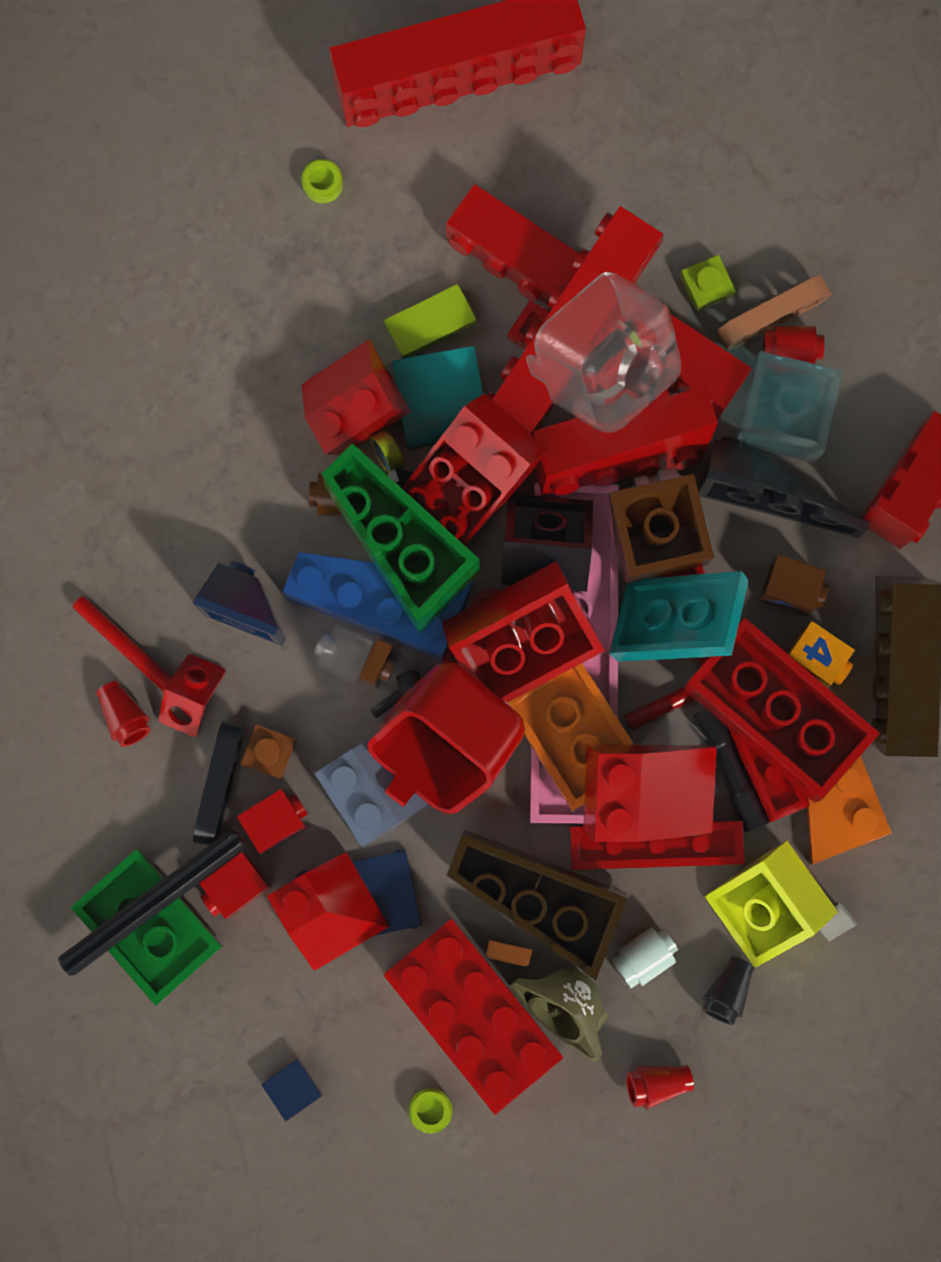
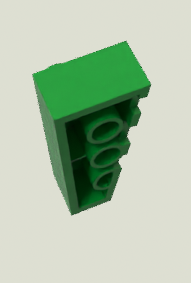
(406, 543)

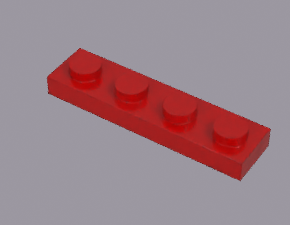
(720, 847)

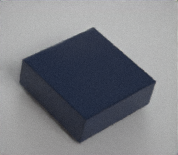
(292, 1089)

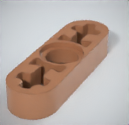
(774, 312)

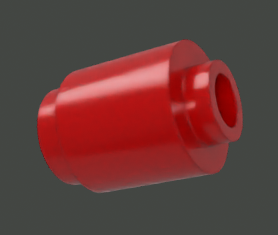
(795, 343)

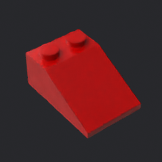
(648, 792)

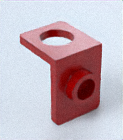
(190, 689)

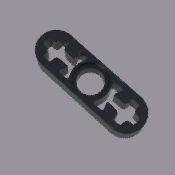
(218, 783)

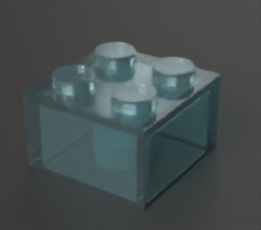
(788, 407)

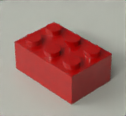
(524, 634)

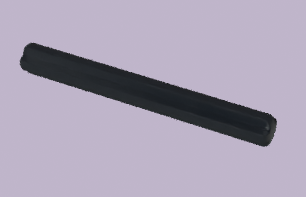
(151, 903)

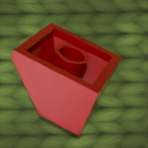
(328, 911)

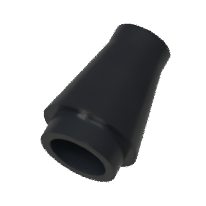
(728, 993)

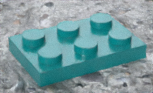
(679, 617)

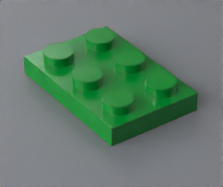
(165, 947)

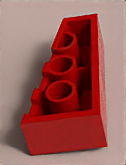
(663, 436)

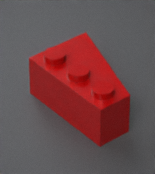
(911, 489)

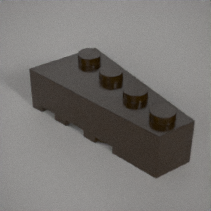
(907, 666)
(548, 901)

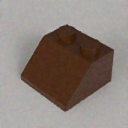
(659, 529)

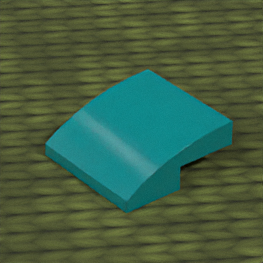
(436, 391)

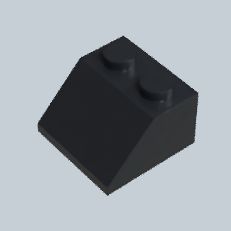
(546, 532)

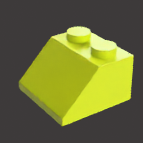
(771, 904)

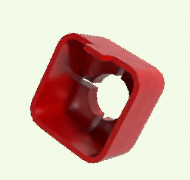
(463, 713)

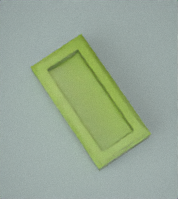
(430, 321)

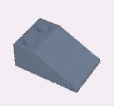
(358, 791)

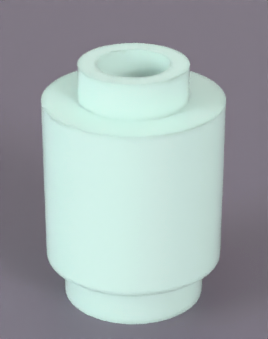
(645, 957)

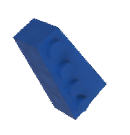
(361, 597)

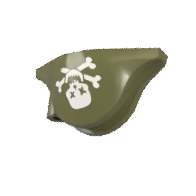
(567, 1007)

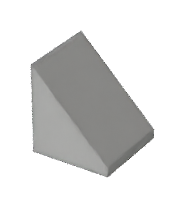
(838, 924)

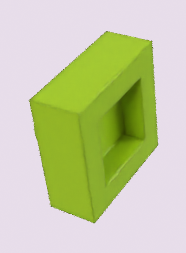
(707, 283)

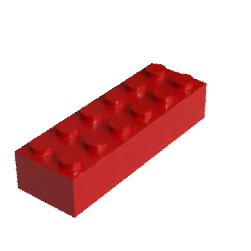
(455, 57)

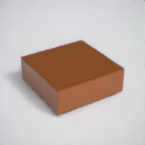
(508, 952)

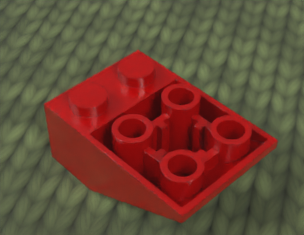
(474, 468)

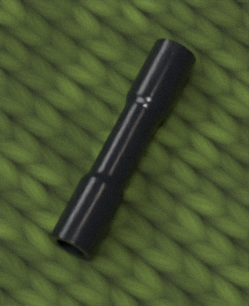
(741, 793)

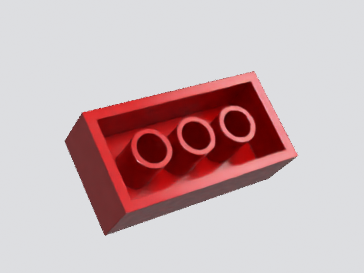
(782, 712)
(473, 1016)

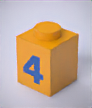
(822, 654)

